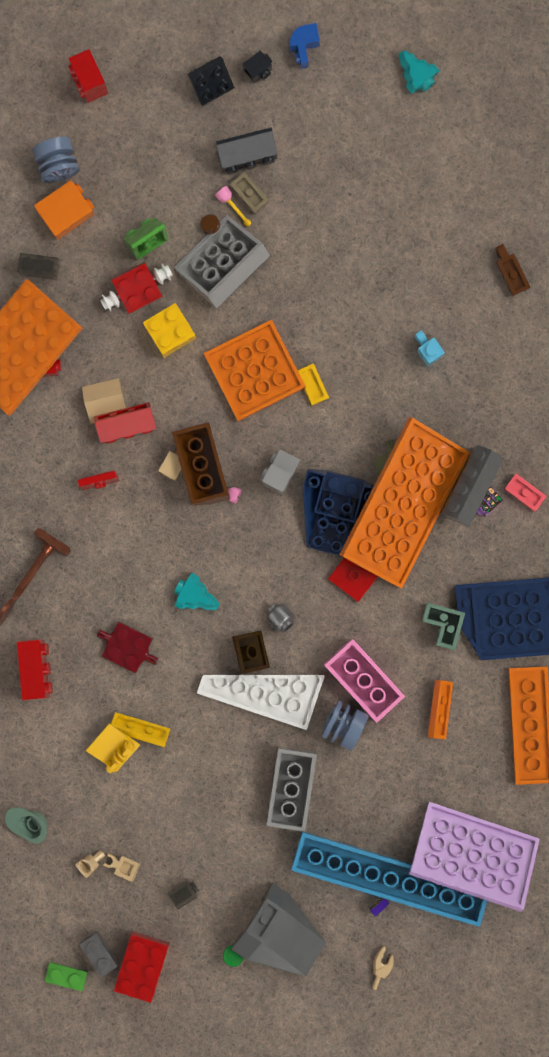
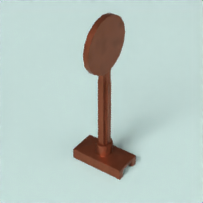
(49, 546)

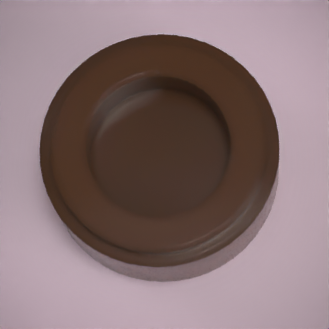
(210, 224)

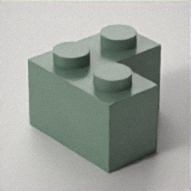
(448, 624)

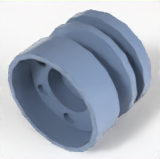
(55, 159)
(344, 725)

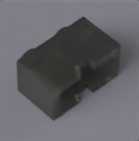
(38, 266)

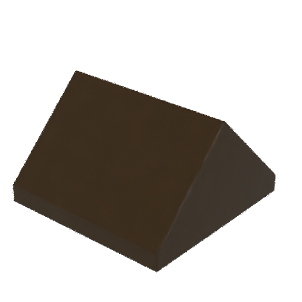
(250, 652)

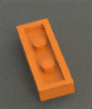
(440, 709)

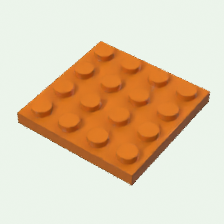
(254, 370)

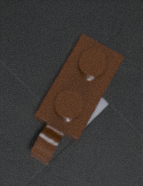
(511, 271)

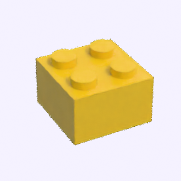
(169, 330)

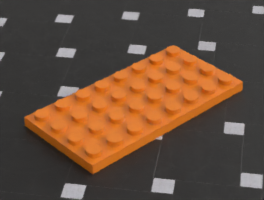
(405, 503)

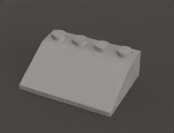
(222, 261)

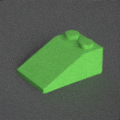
(146, 238)

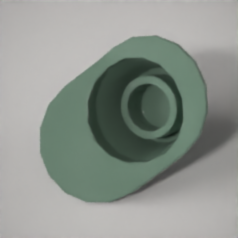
(27, 824)

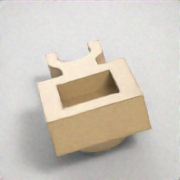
(125, 867)

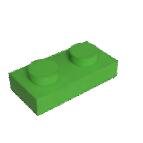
(66, 976)

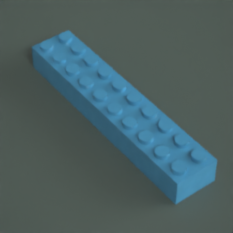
(382, 877)

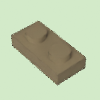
(249, 193)

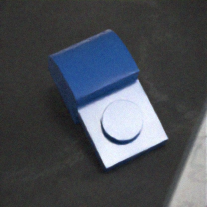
(302, 39)

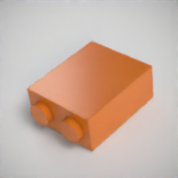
(65, 209)

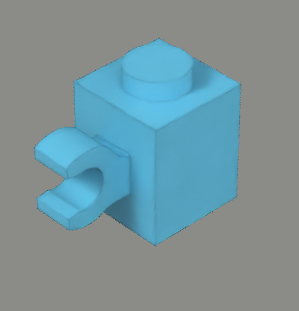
(430, 350)

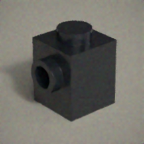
(258, 66)

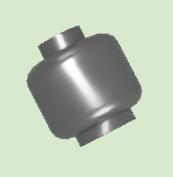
(280, 618)

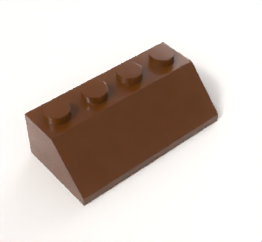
(200, 465)

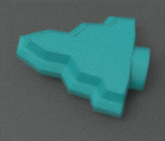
(418, 72)
(194, 594)

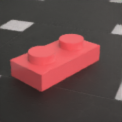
(525, 492)

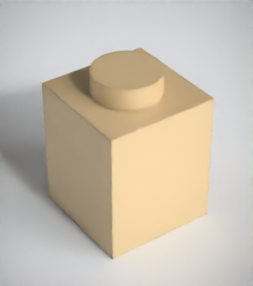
(171, 466)

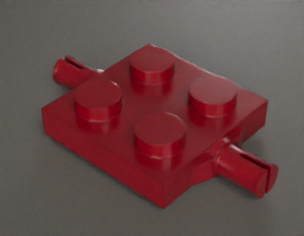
(127, 647)

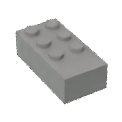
(291, 788)

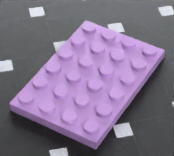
(474, 856)

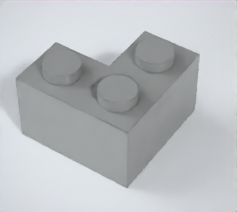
(280, 471)

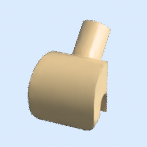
(89, 863)

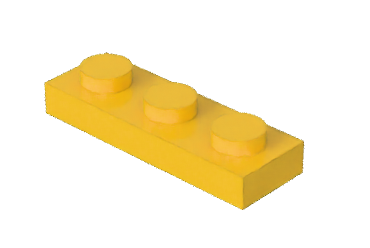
(141, 729)

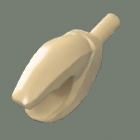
(380, 969)

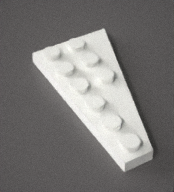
(274, 696)

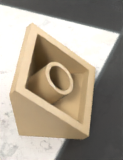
(103, 398)

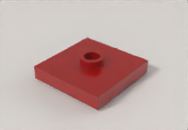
(98, 481)
(352, 579)

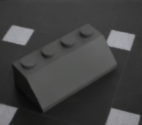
(471, 485)

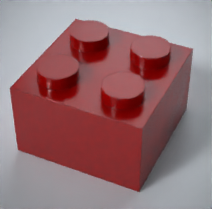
(86, 72)

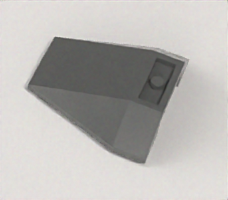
(280, 935)

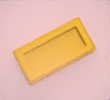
(314, 387)

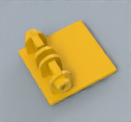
(112, 748)

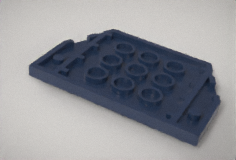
(506, 617)

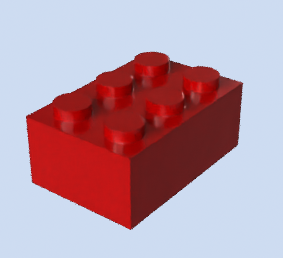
(34, 669)
(141, 967)

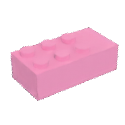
(364, 680)

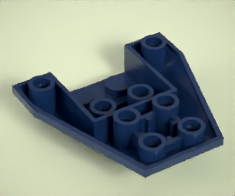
(332, 508)

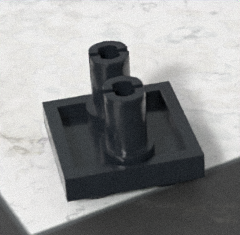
(211, 80)

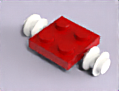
(136, 287)

